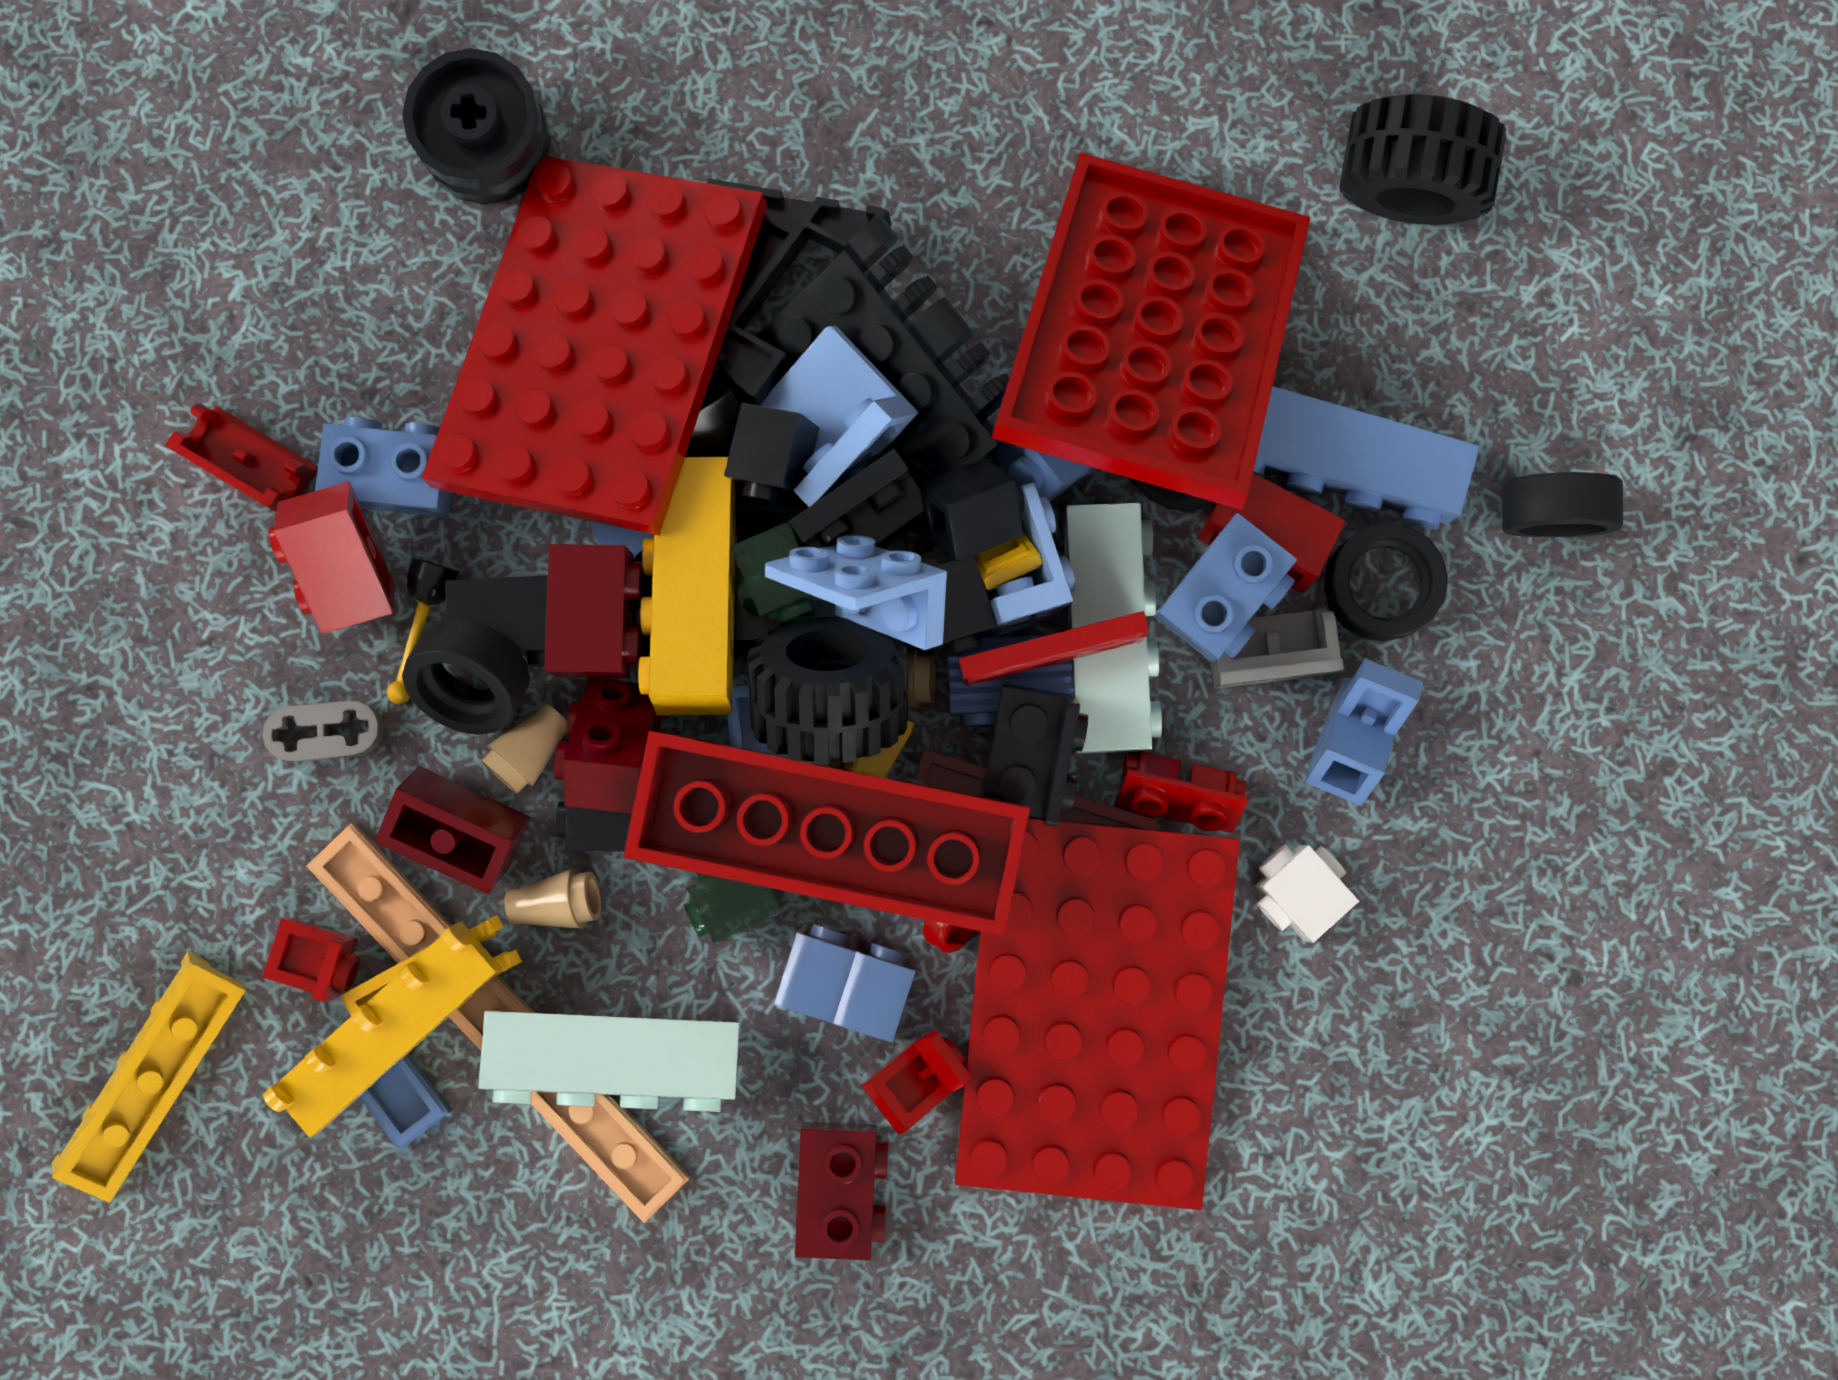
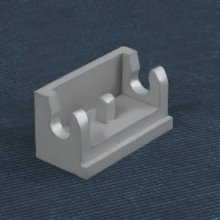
(1283, 650)

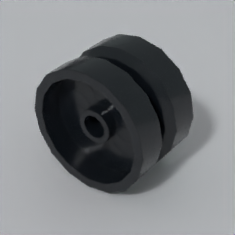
(476, 125)

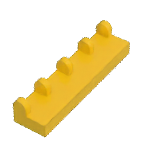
(384, 1030)
(148, 1079)

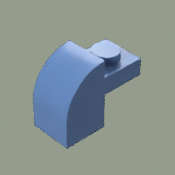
(1361, 731)

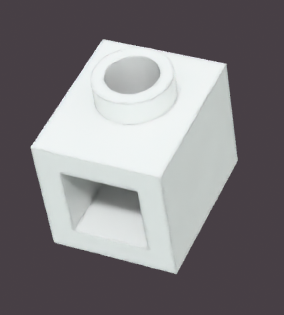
(1303, 891)

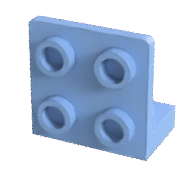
(850, 404)
(871, 587)
(1041, 591)

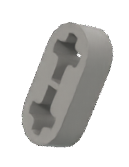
(324, 745)

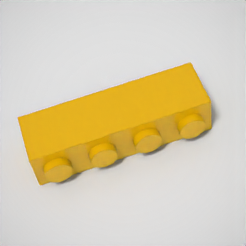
(692, 596)

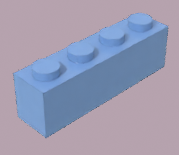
(1365, 459)

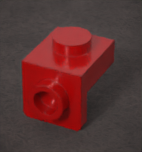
(312, 959)
(917, 1080)

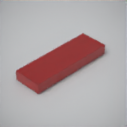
(1053, 649)

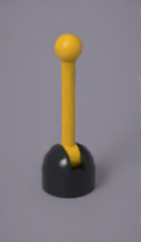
(427, 586)

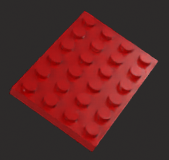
(1155, 331)
(597, 344)
(1101, 1017)

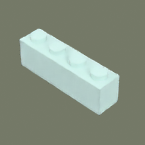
(1112, 686)
(608, 1057)

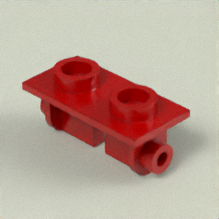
(1208, 800)

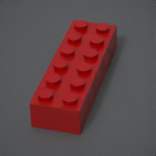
(827, 832)

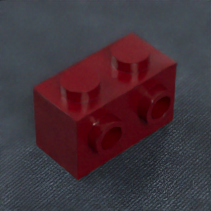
(592, 611)
(605, 746)
(452, 829)
(837, 1191)

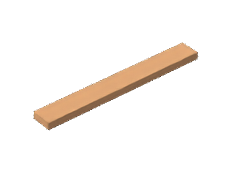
(408, 923)

